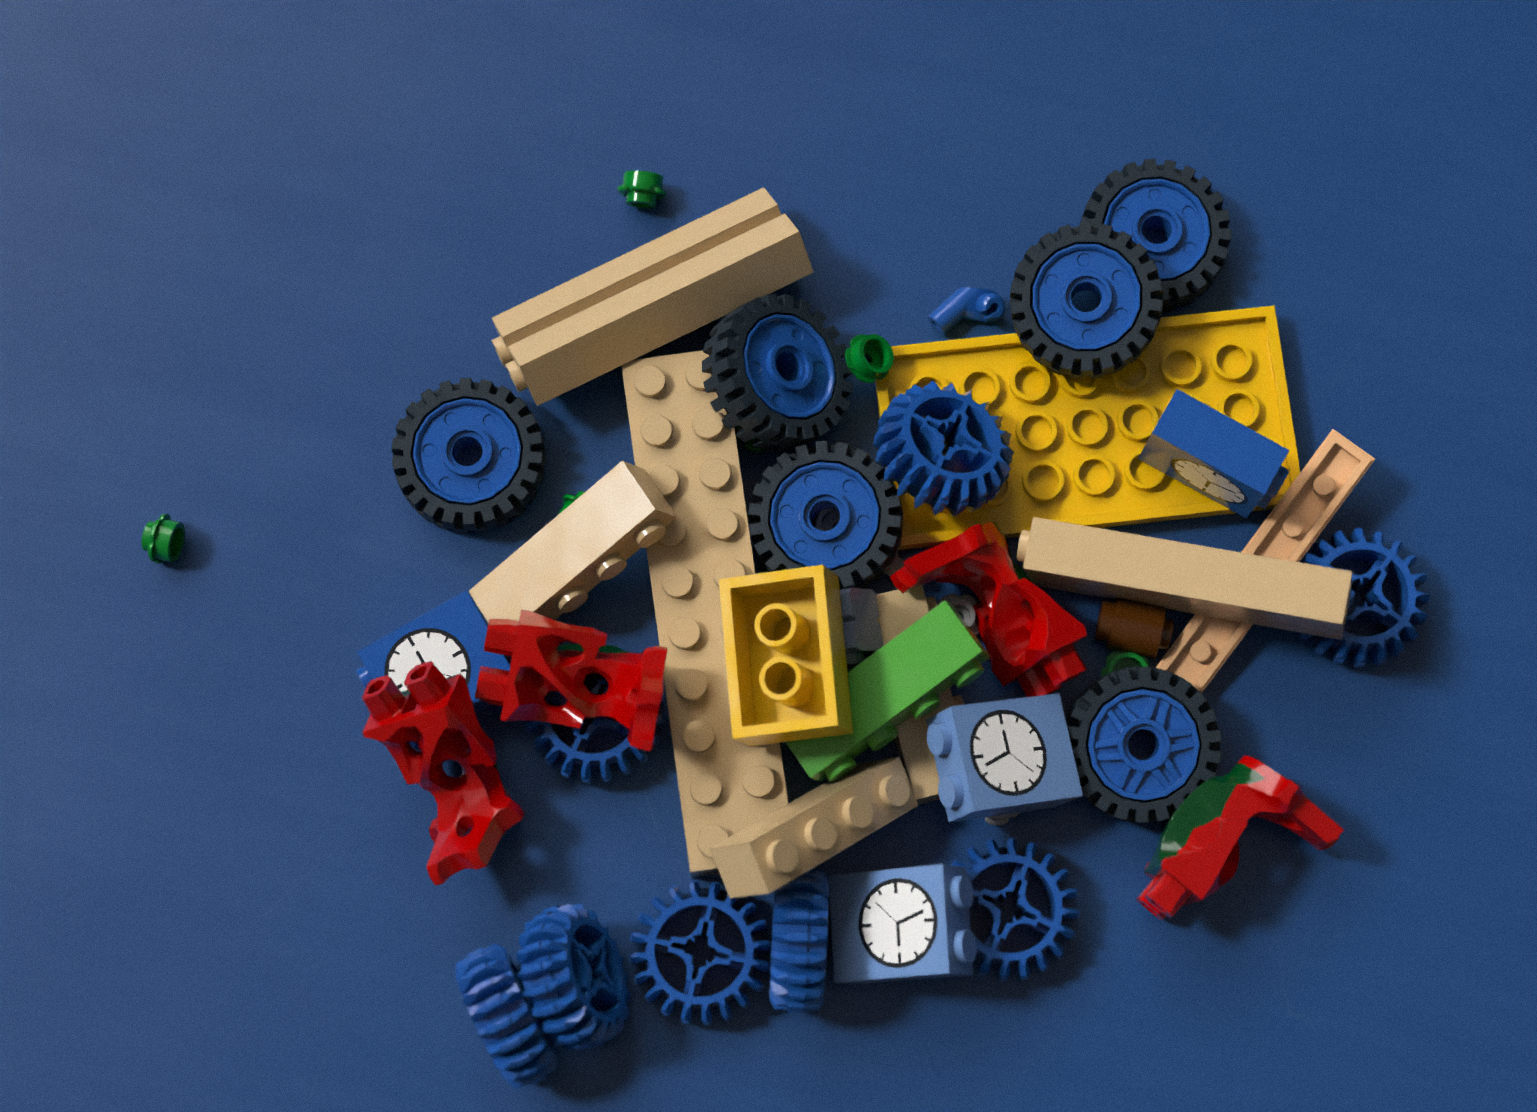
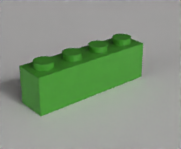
(894, 685)

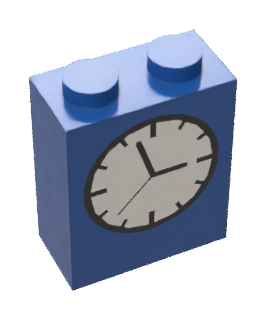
(1215, 455)
(446, 635)

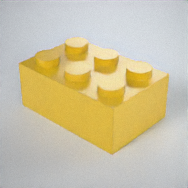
(785, 656)

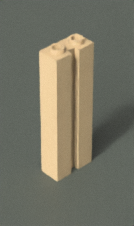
(649, 296)
(1186, 577)

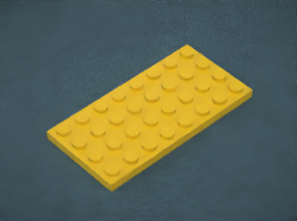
(1084, 436)

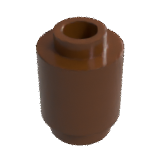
(1133, 627)

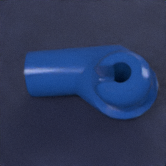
(967, 304)

